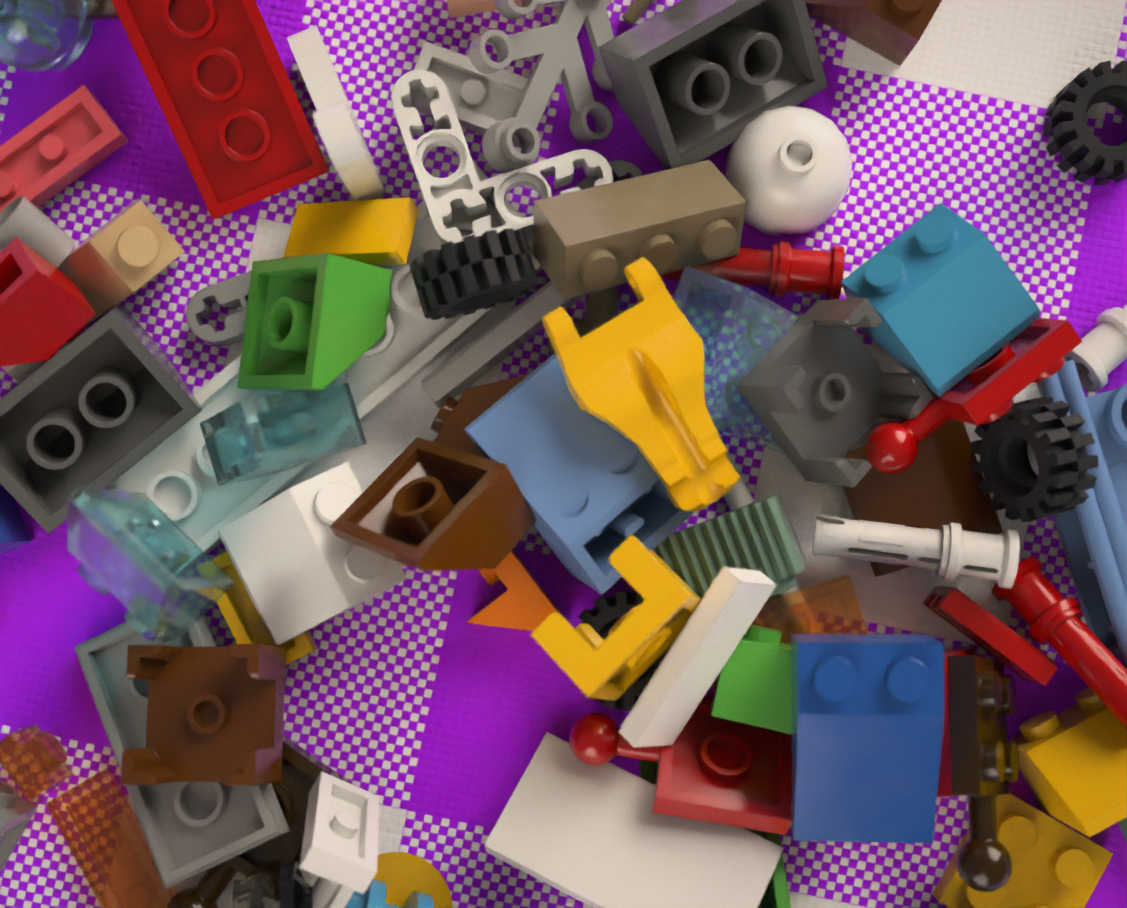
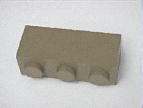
(663, 216)

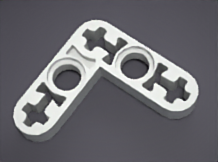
(335, 116)
(464, 186)

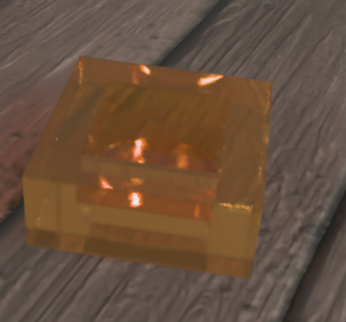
(34, 761)

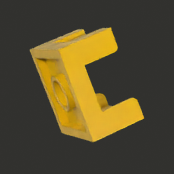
(636, 640)

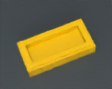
(357, 230)

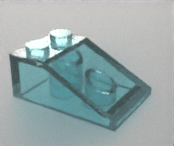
(143, 561)

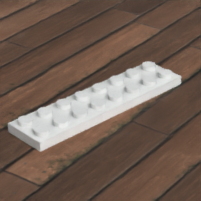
(180, 471)

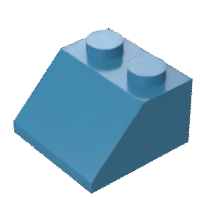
(942, 299)

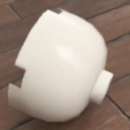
(790, 170)

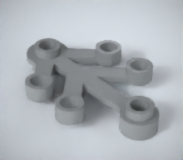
(558, 57)

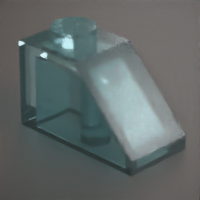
(281, 432)

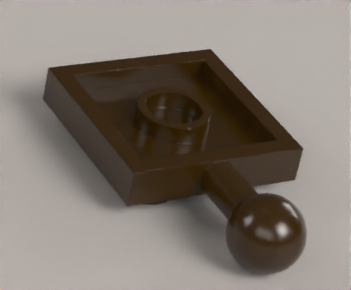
(981, 763)
(298, 776)

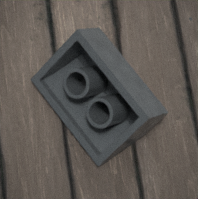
(710, 70)
(89, 415)

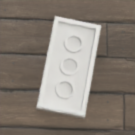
(601, 843)

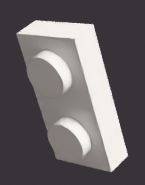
(476, 96)

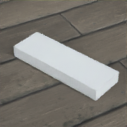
(696, 657)

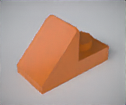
(519, 607)

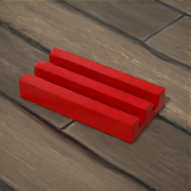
(991, 634)

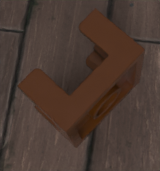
(209, 714)

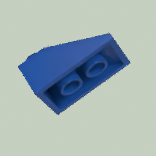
(866, 736)

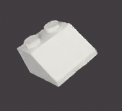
(295, 561)

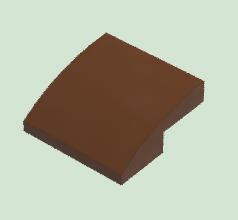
(929, 493)

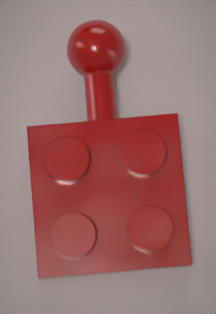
(980, 395)
(710, 773)

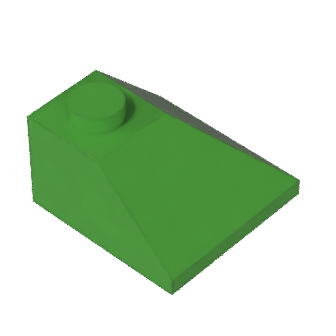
(310, 320)

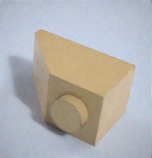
(120, 257)

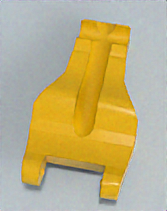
(648, 384)

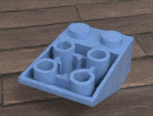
(576, 475)

